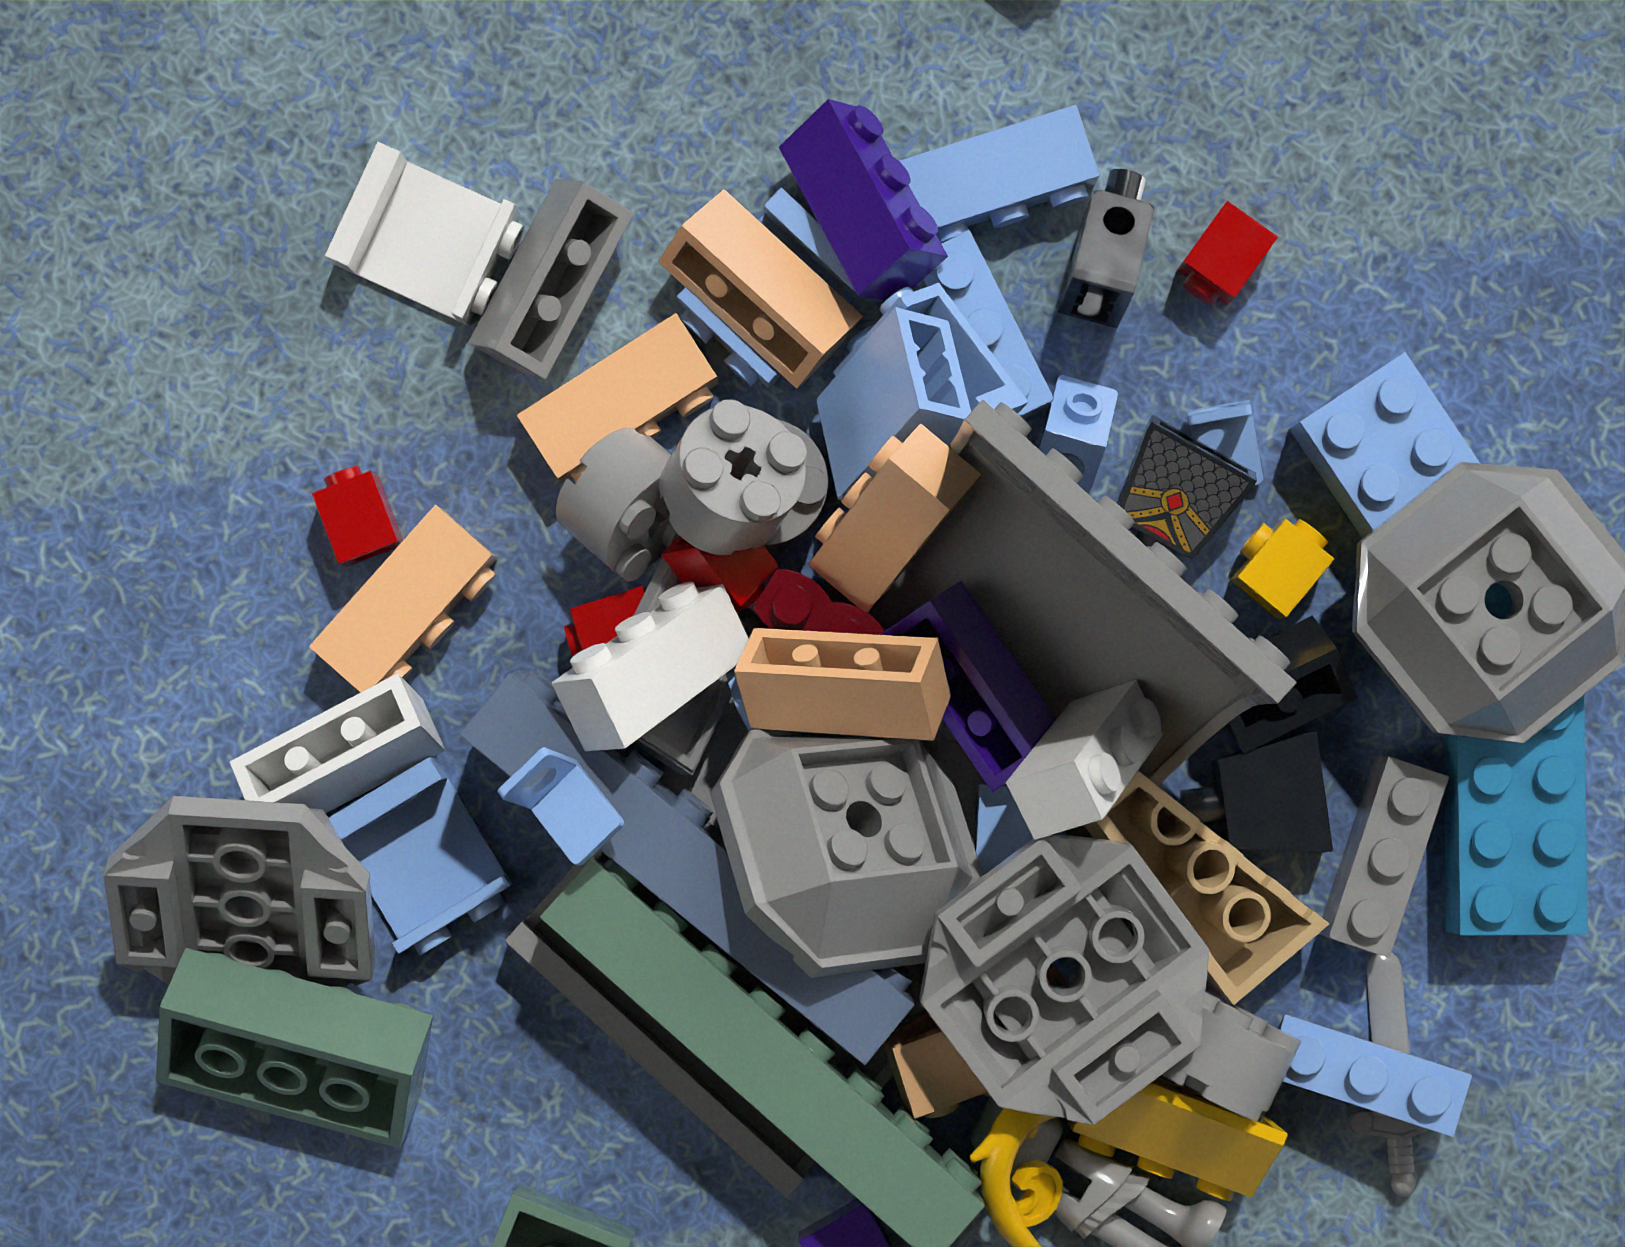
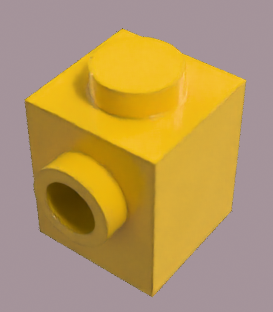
(1281, 565)

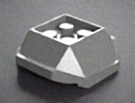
(1426, 611)
(242, 883)
(833, 891)
(1106, 1032)

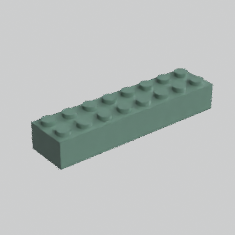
(765, 1057)

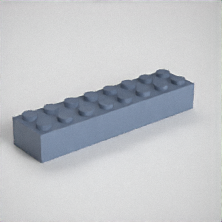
(685, 862)

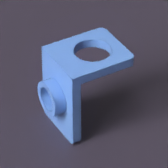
(1080, 423)
(1229, 431)
(565, 804)

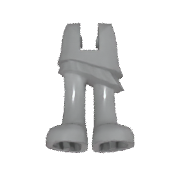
(1115, 1187)

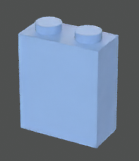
(889, 388)

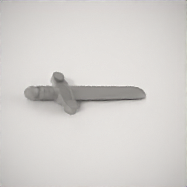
(1390, 1030)

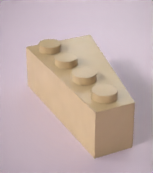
(1228, 900)

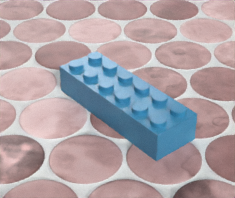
(1517, 826)

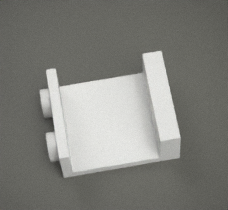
(425, 236)

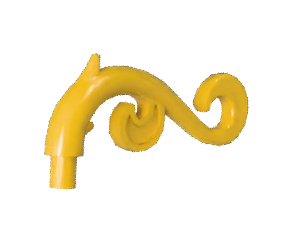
(1036, 1177)

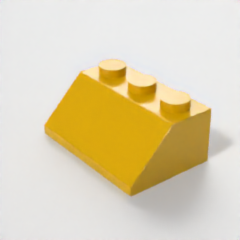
(1188, 1133)

